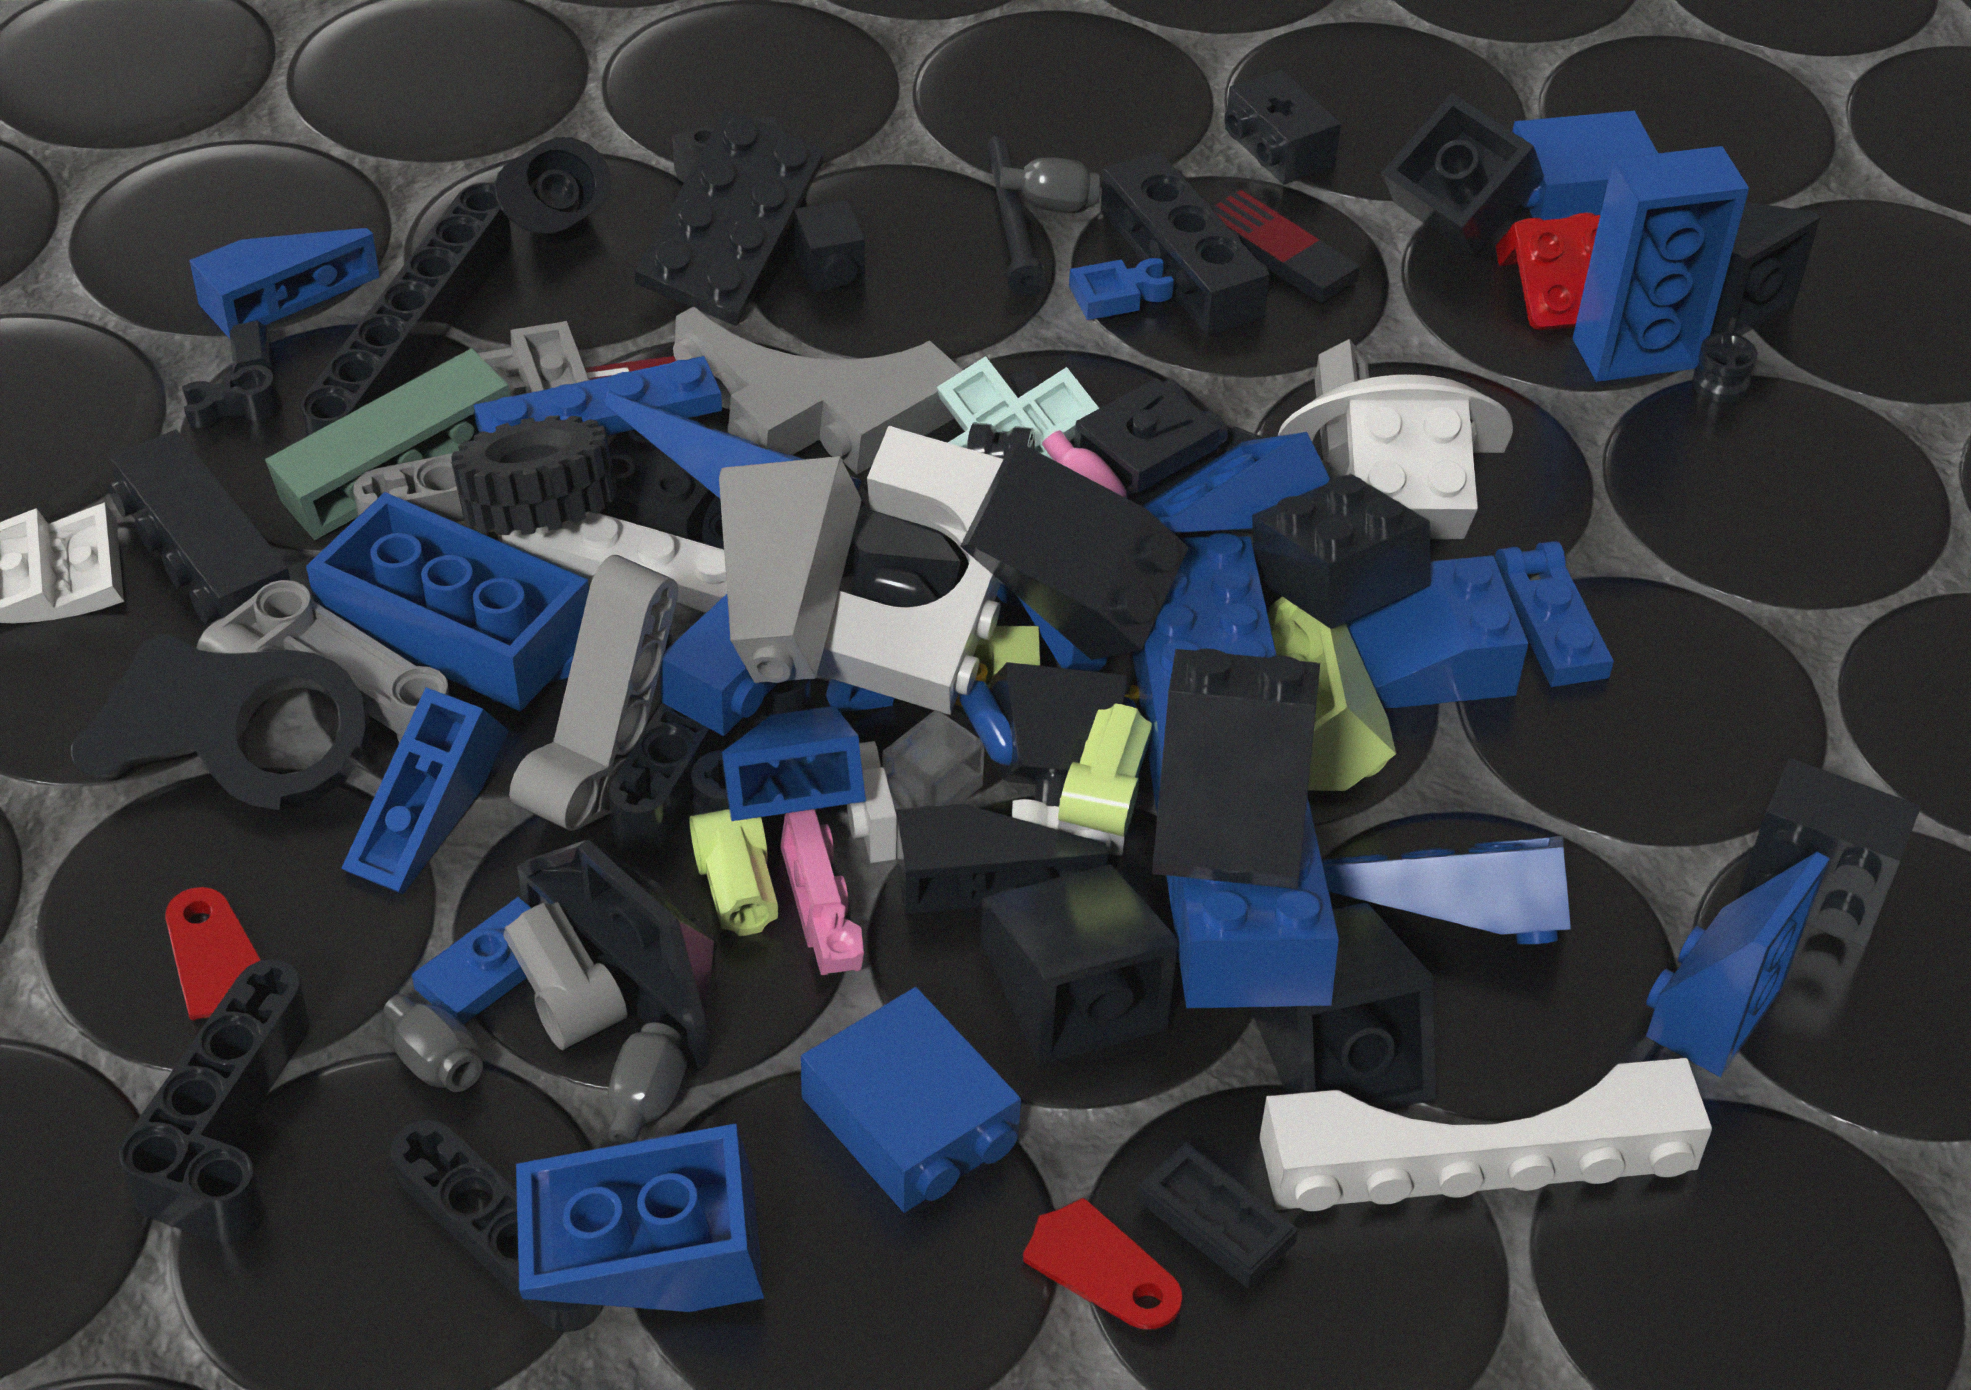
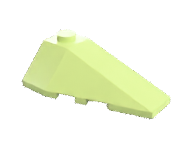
(1350, 723)

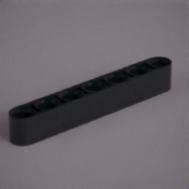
(413, 309)

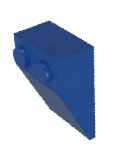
(1239, 485)
(1446, 639)
(1734, 969)
(642, 1224)

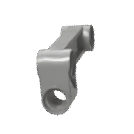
(286, 618)

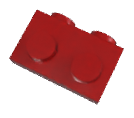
(1551, 264)

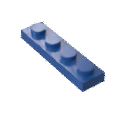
(676, 387)

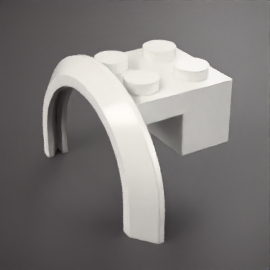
(1415, 441)

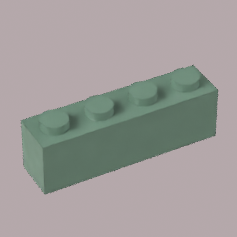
(403, 426)

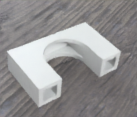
(929, 648)

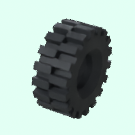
(534, 475)

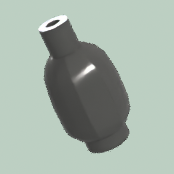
(1053, 184)
(434, 1044)
(644, 1080)

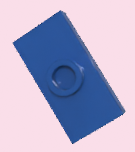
(474, 968)

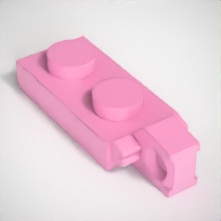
(820, 894)

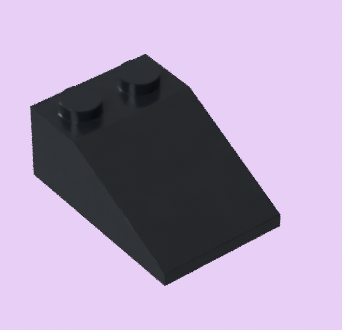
(1075, 552)

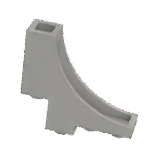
(797, 399)

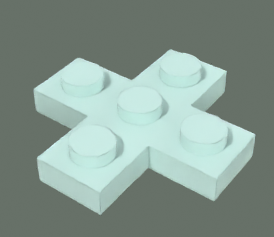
(984, 397)

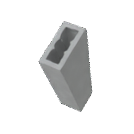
(785, 560)

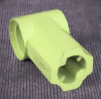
(1105, 783)
(736, 869)

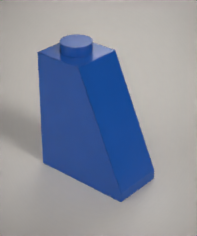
(794, 765)

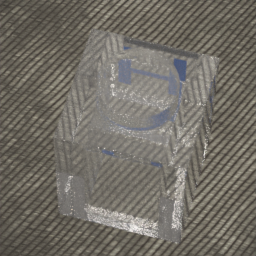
(934, 764)

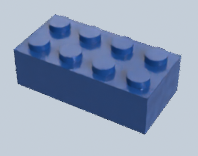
(1659, 262)
(452, 599)

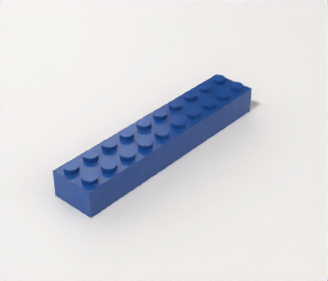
(1234, 938)

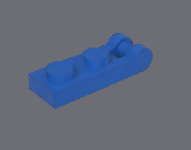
(1554, 615)

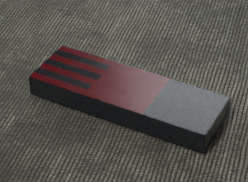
(1287, 248)

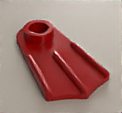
(208, 952)
(1102, 1265)

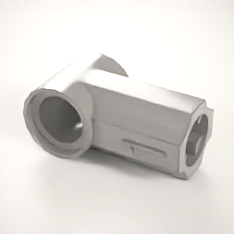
(571, 992)

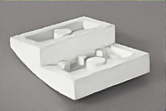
(59, 565)

